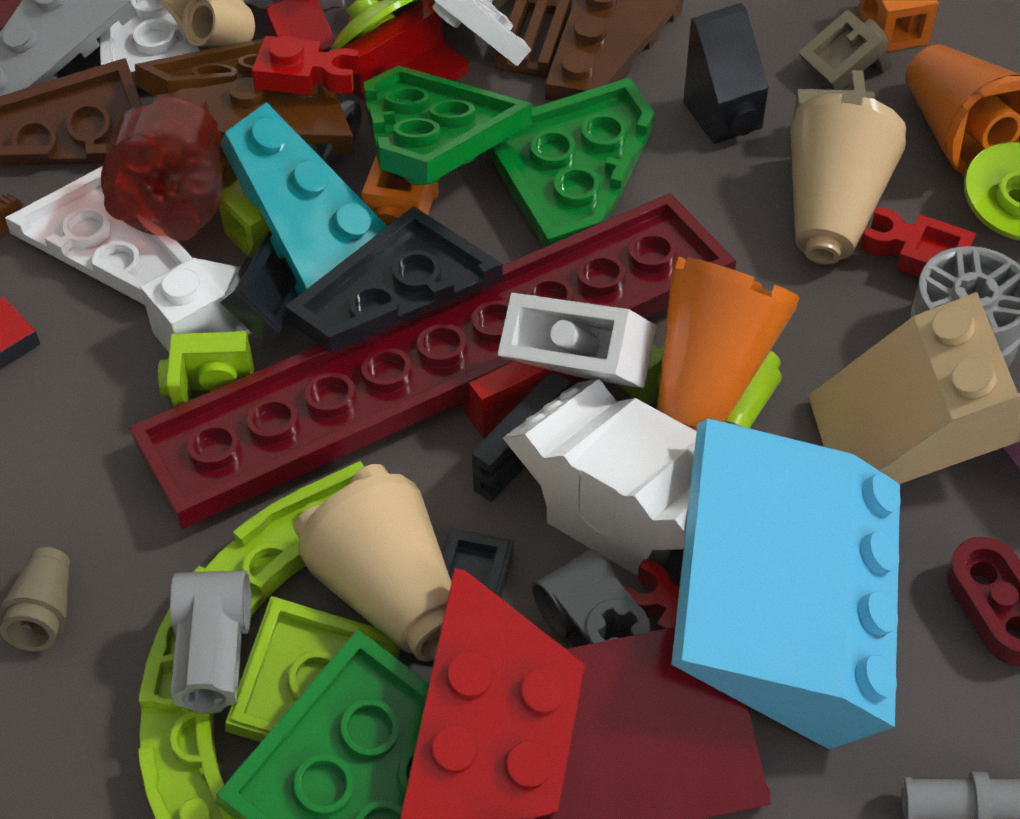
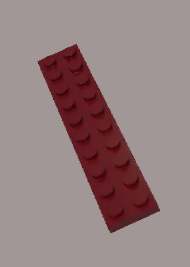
(334, 403)

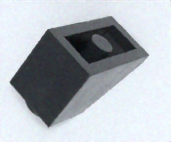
(725, 74)

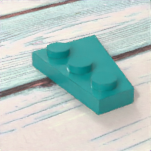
(304, 202)

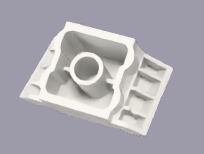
(610, 472)

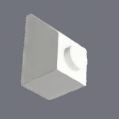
(190, 300)
(578, 339)

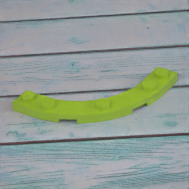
(175, 741)

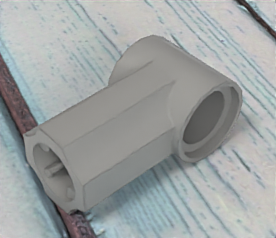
(208, 622)

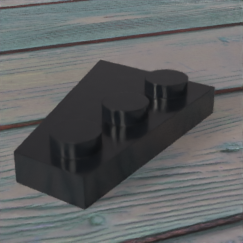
(391, 280)

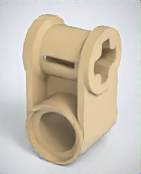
(212, 21)

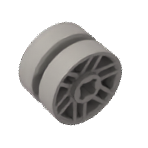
(972, 270)

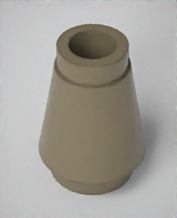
(37, 602)

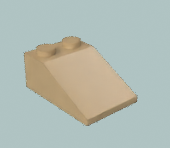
(923, 395)

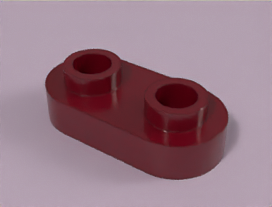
(993, 606)

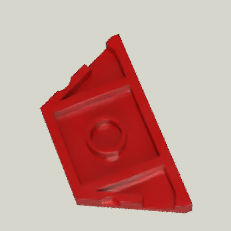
(493, 714)

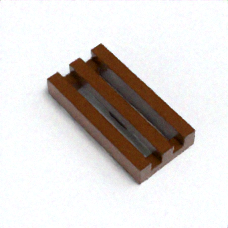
(561, 11)

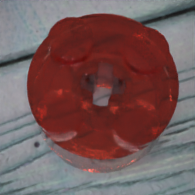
(165, 169)

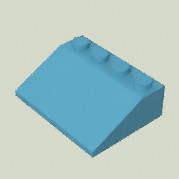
(791, 582)

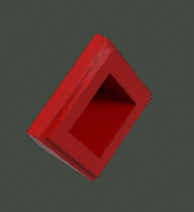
(301, 20)

